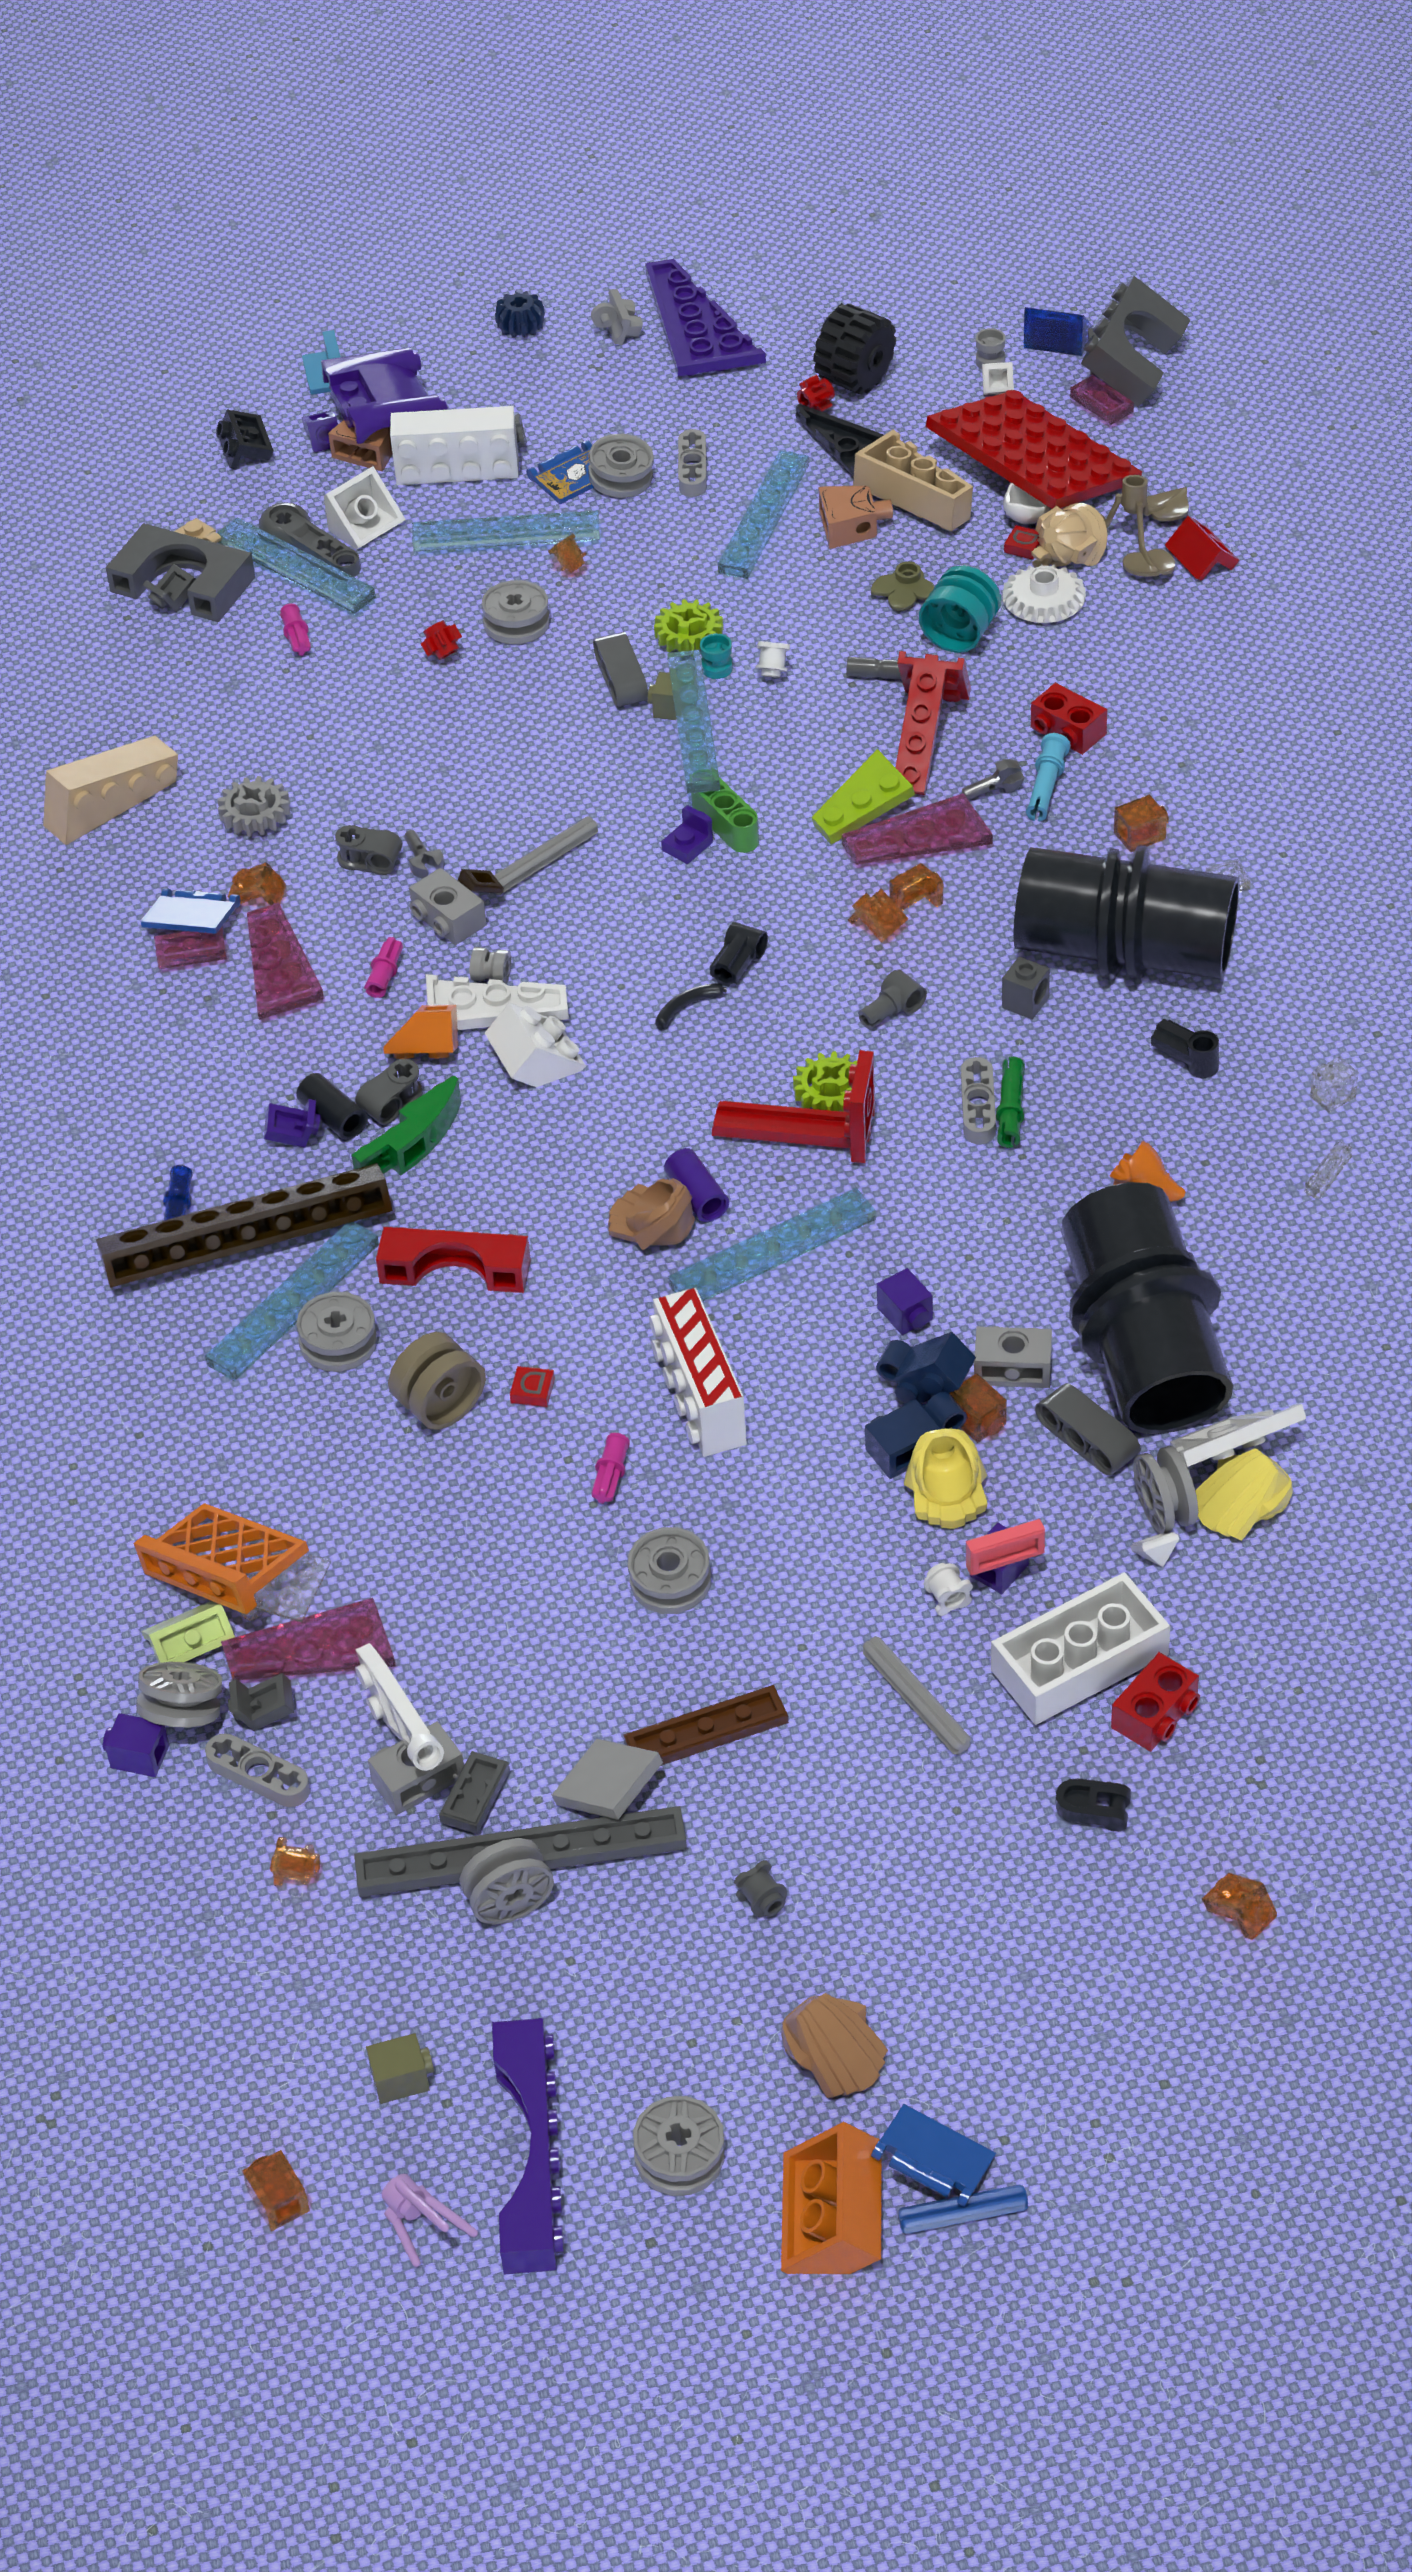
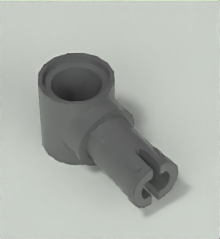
(897, 994)

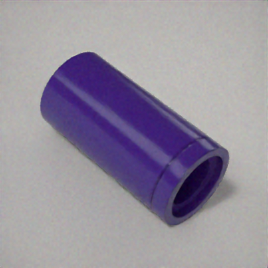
(708, 1198)

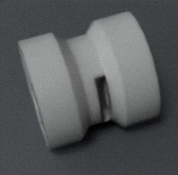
(990, 347)
(490, 965)

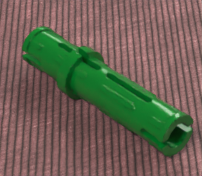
(1010, 1111)

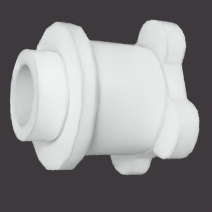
(772, 658)
(948, 1588)

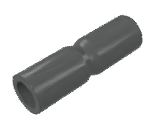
(872, 668)

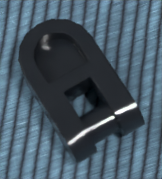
(1078, 1802)

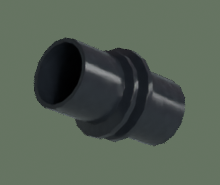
(1126, 913)
(1145, 1308)

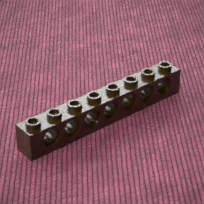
(244, 1225)

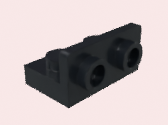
(243, 435)

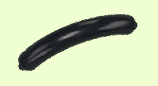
(686, 998)

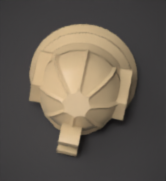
(1070, 536)

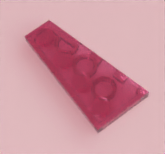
(926, 830)
(279, 964)
(315, 1646)

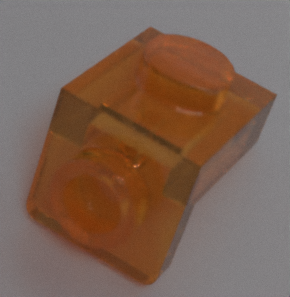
(258, 882)
(915, 885)
(878, 914)
(1242, 1901)

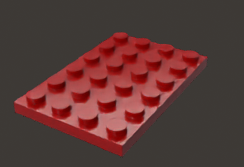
(1032, 449)

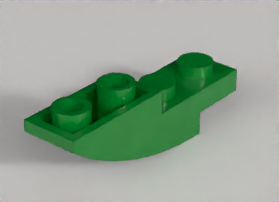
(419, 1131)

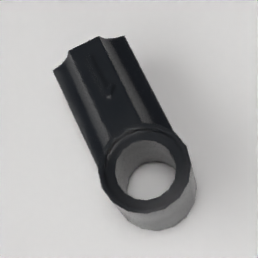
(740, 947)
(1196, 1049)

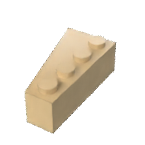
(913, 482)
(105, 785)

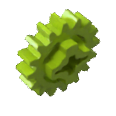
(686, 625)
(828, 1080)

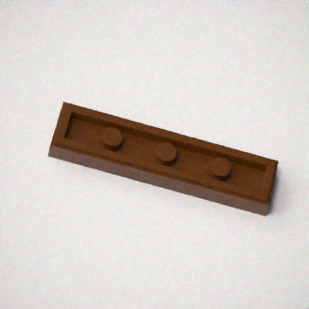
(711, 1725)

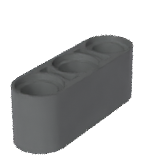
(620, 669)
(1087, 1429)

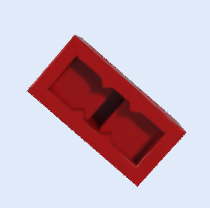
(1070, 715)
(1149, 1697)

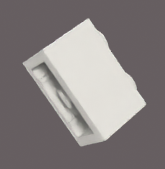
(533, 1046)

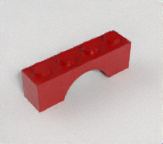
(411, 1253)

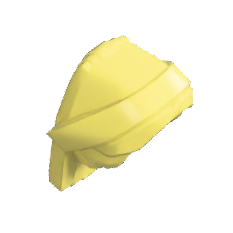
(946, 1478)
(1242, 1493)

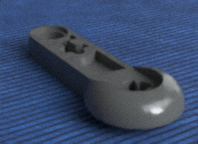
(294, 526)

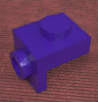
(291, 1124)

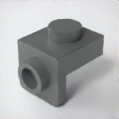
(171, 588)
(262, 1702)

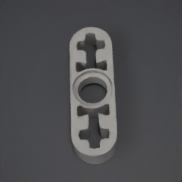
(688, 471)
(972, 1111)
(266, 1784)

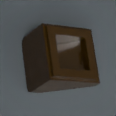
(480, 881)

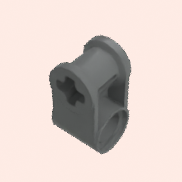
(369, 851)
(387, 1093)

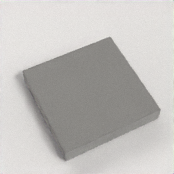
(607, 1778)

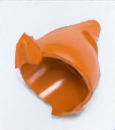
(1146, 1167)

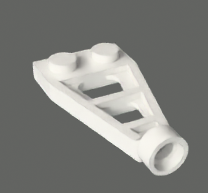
(396, 1710)

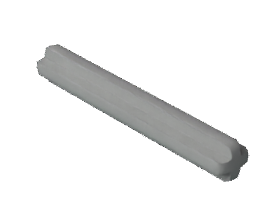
(546, 853)
(916, 1695)

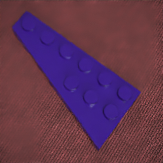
(695, 328)

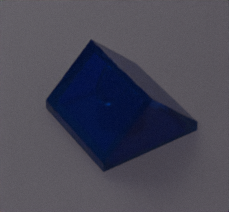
(1055, 331)

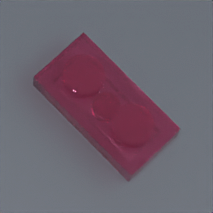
(1101, 399)
(189, 948)

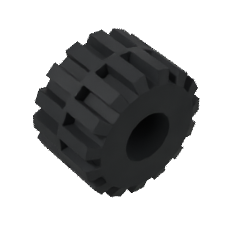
(854, 348)

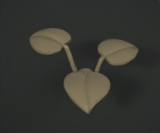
(1162, 507)

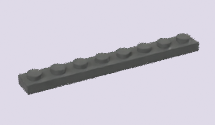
(559, 1843)

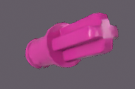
(295, 628)
(383, 968)
(610, 1467)

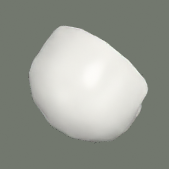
(1022, 506)

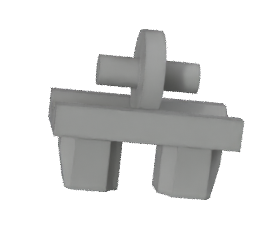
(618, 317)

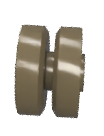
(436, 1380)

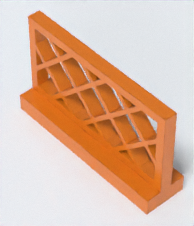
(204, 1573)

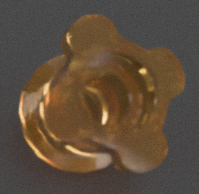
(568, 553)
(294, 1863)

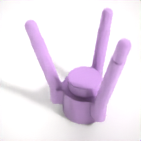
(409, 2202)

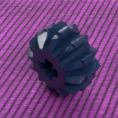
(519, 314)

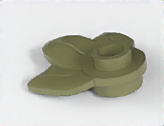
(903, 586)

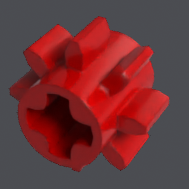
(816, 393)
(441, 640)

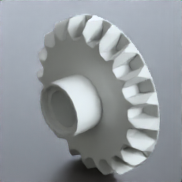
(1044, 594)

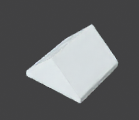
(361, 509)

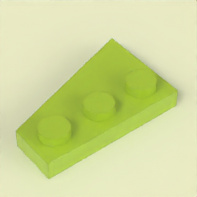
(862, 798)

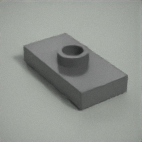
(474, 1792)

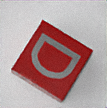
(1022, 542)
(532, 1386)

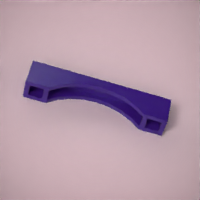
(527, 2220)

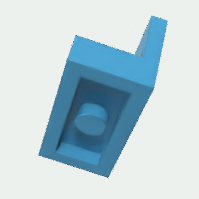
(313, 365)

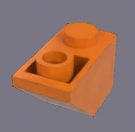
(429, 1030)

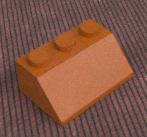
(831, 2203)

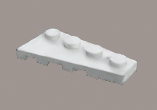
(482, 1003)

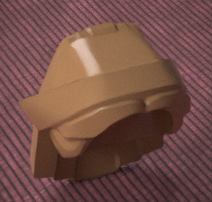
(653, 1214)
(834, 2044)

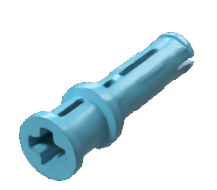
(1049, 767)

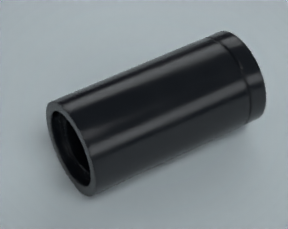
(333, 1105)

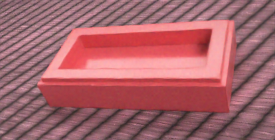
(1005, 1547)

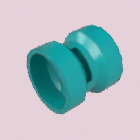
(716, 661)

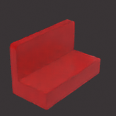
(1199, 548)

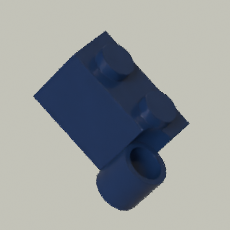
(926, 1367)
(894, 1436)

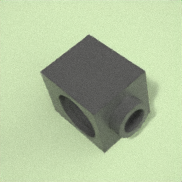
(1025, 987)

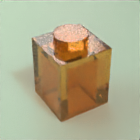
(1140, 822)
(983, 1407)
(275, 2190)

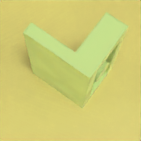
(189, 1633)

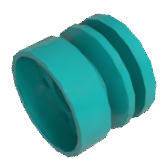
(959, 609)

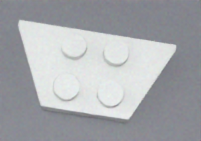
(1245, 1430)

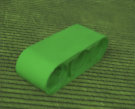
(731, 817)

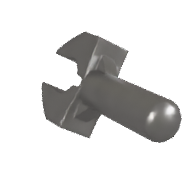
(1007, 776)
(422, 856)

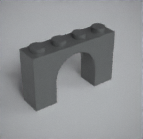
(1112, 355)
(155, 549)

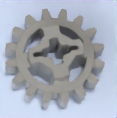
(254, 806)

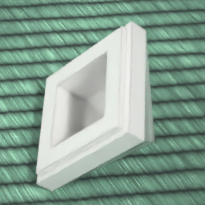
(997, 378)
(1156, 1548)

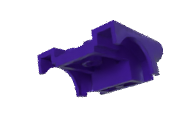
(375, 386)

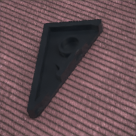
(836, 435)

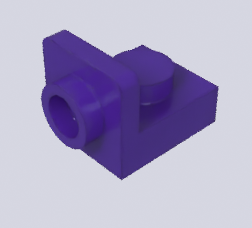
(318, 427)
(689, 837)

